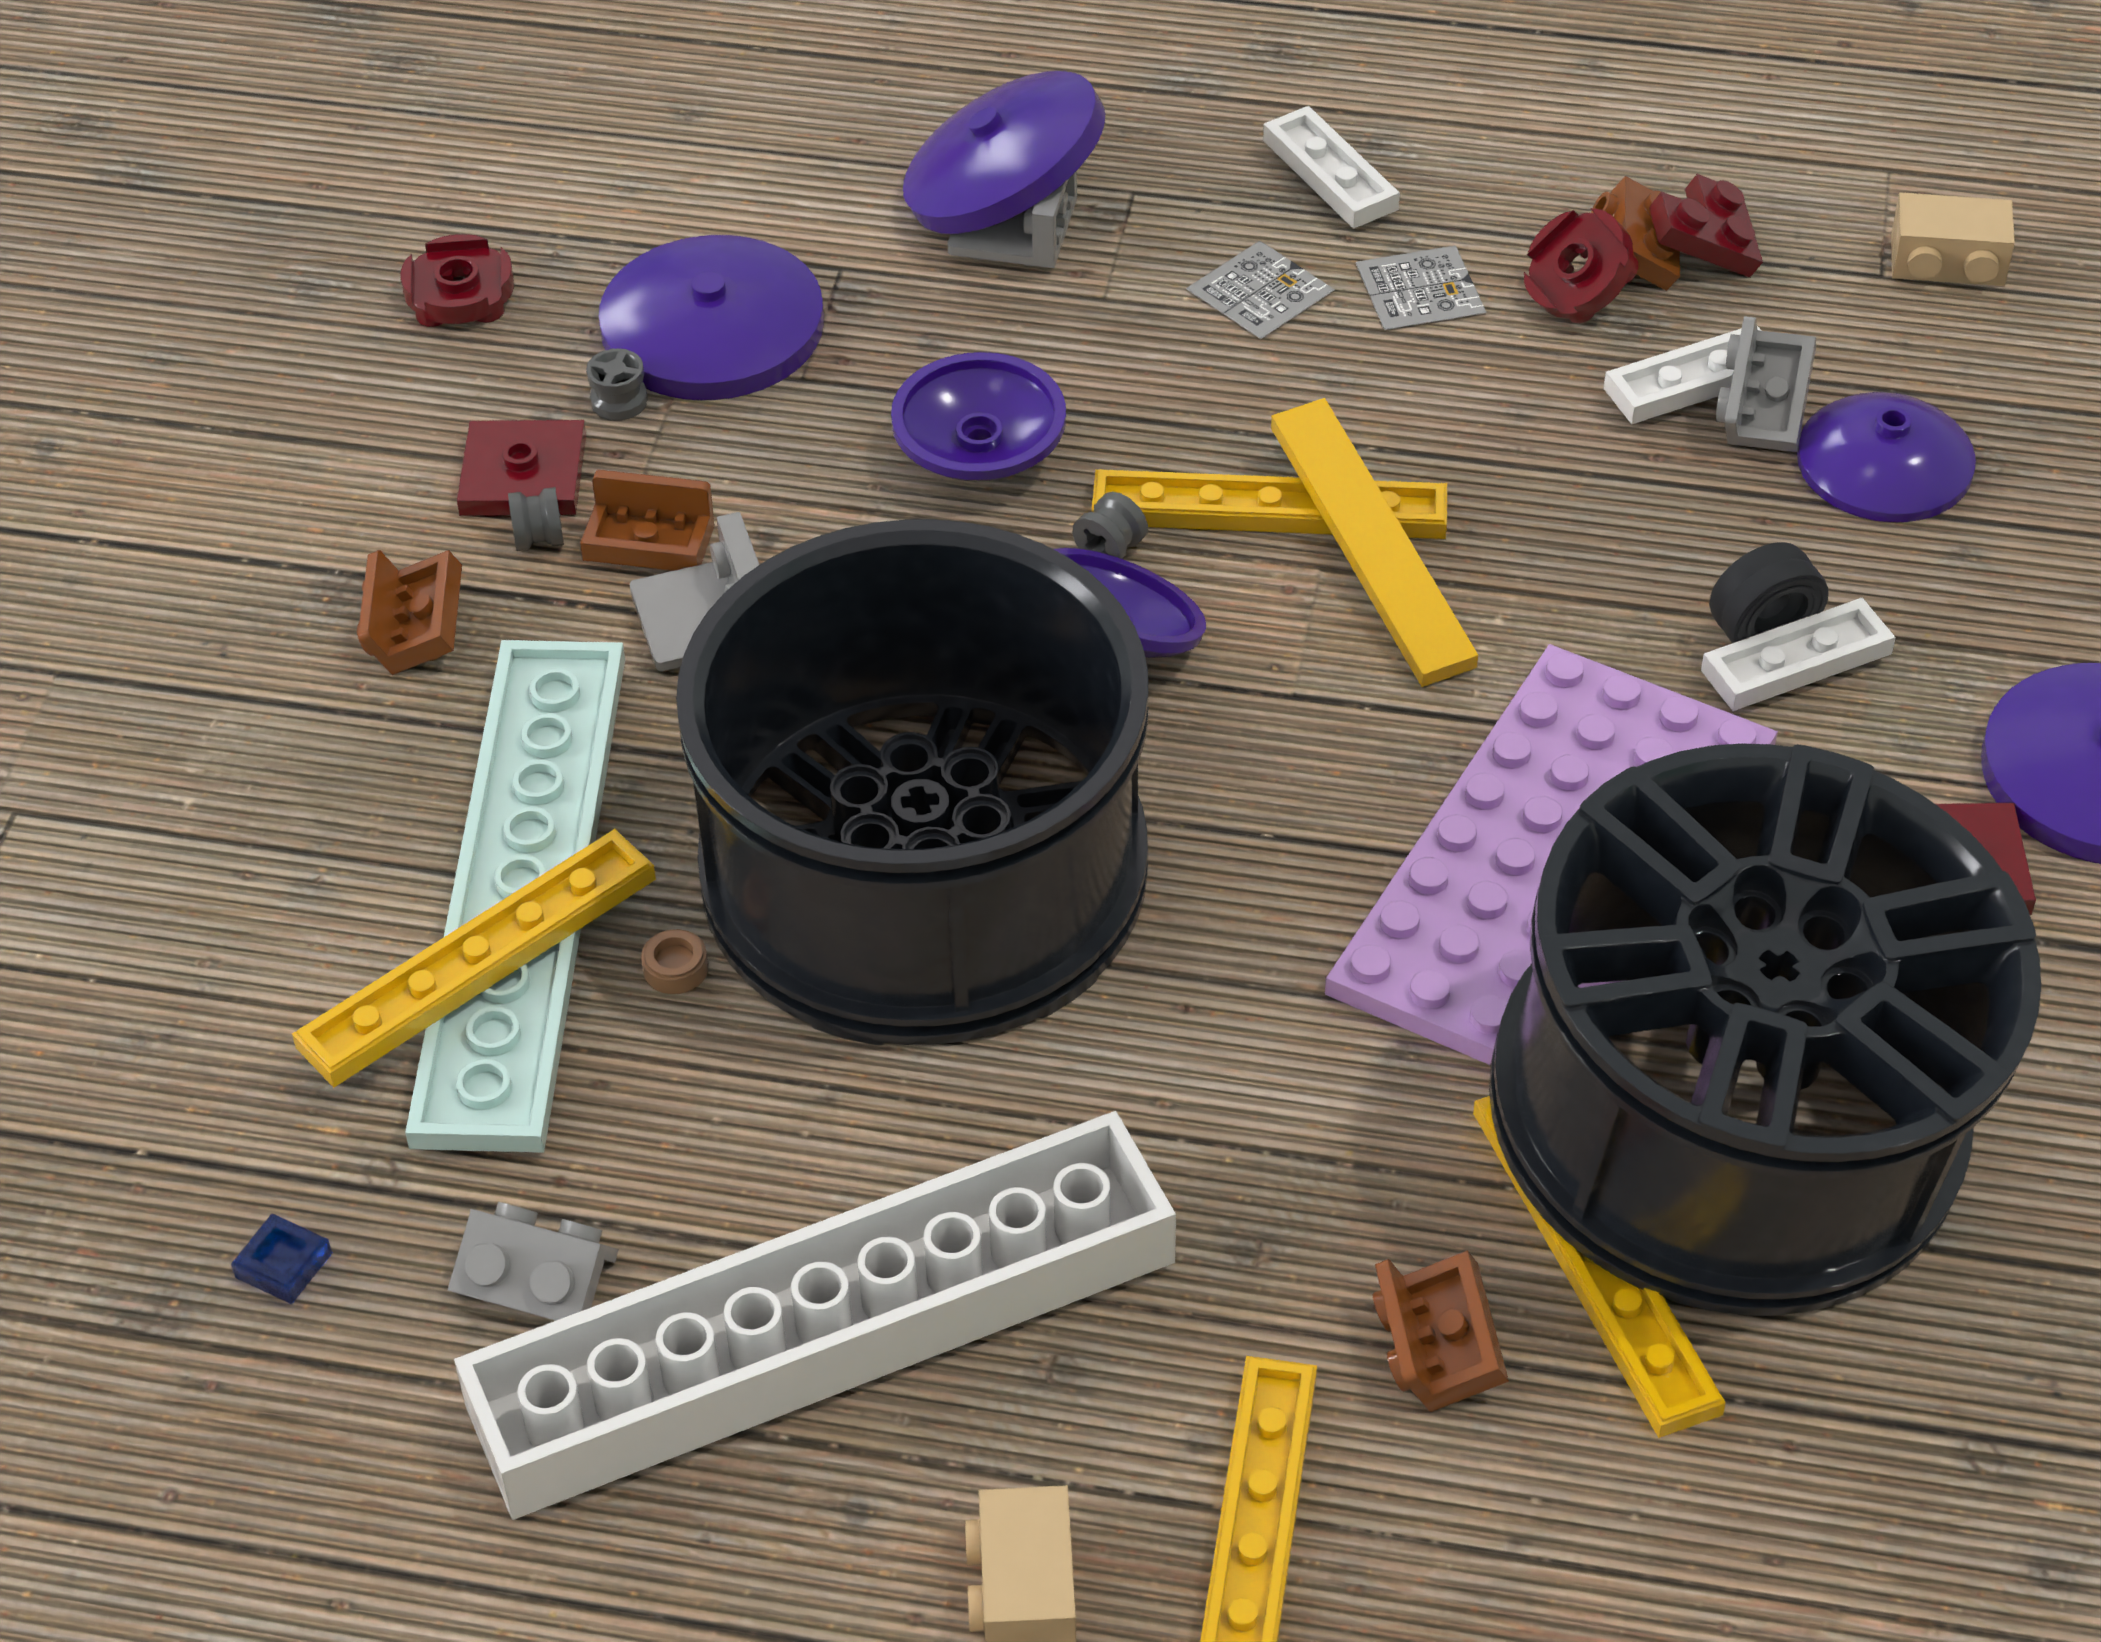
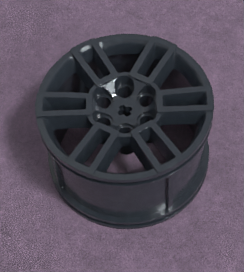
(926, 889)
(1793, 926)

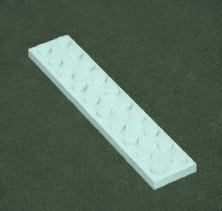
(532, 805)

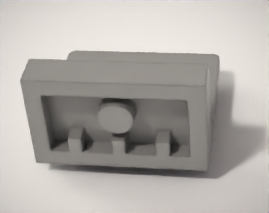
(1027, 238)
(677, 601)

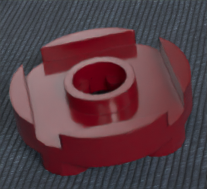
(1597, 282)
(440, 300)

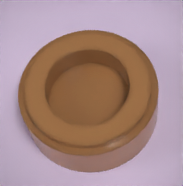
(674, 961)

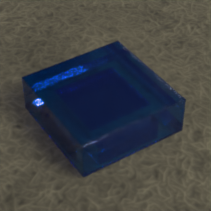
(281, 1258)

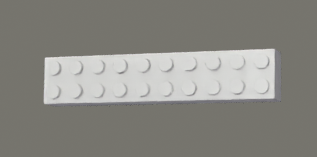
(814, 1313)

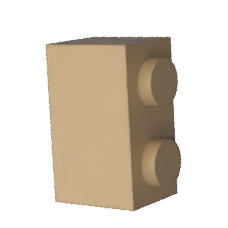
(1952, 239)
(1025, 1566)

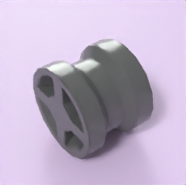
(617, 384)
(535, 519)
(1112, 526)

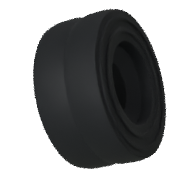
(1767, 591)

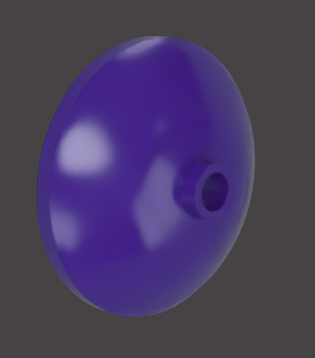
(978, 416)
(1886, 457)
(1161, 612)

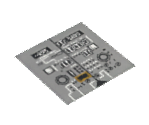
(1420, 287)
(1260, 289)

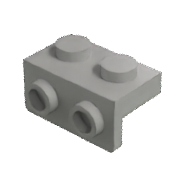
(1766, 387)
(529, 1266)

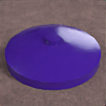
(1004, 152)
(714, 316)
(2047, 757)

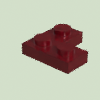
(1708, 225)

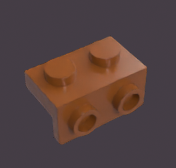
(1630, 207)
(648, 521)
(409, 611)
(1440, 1330)

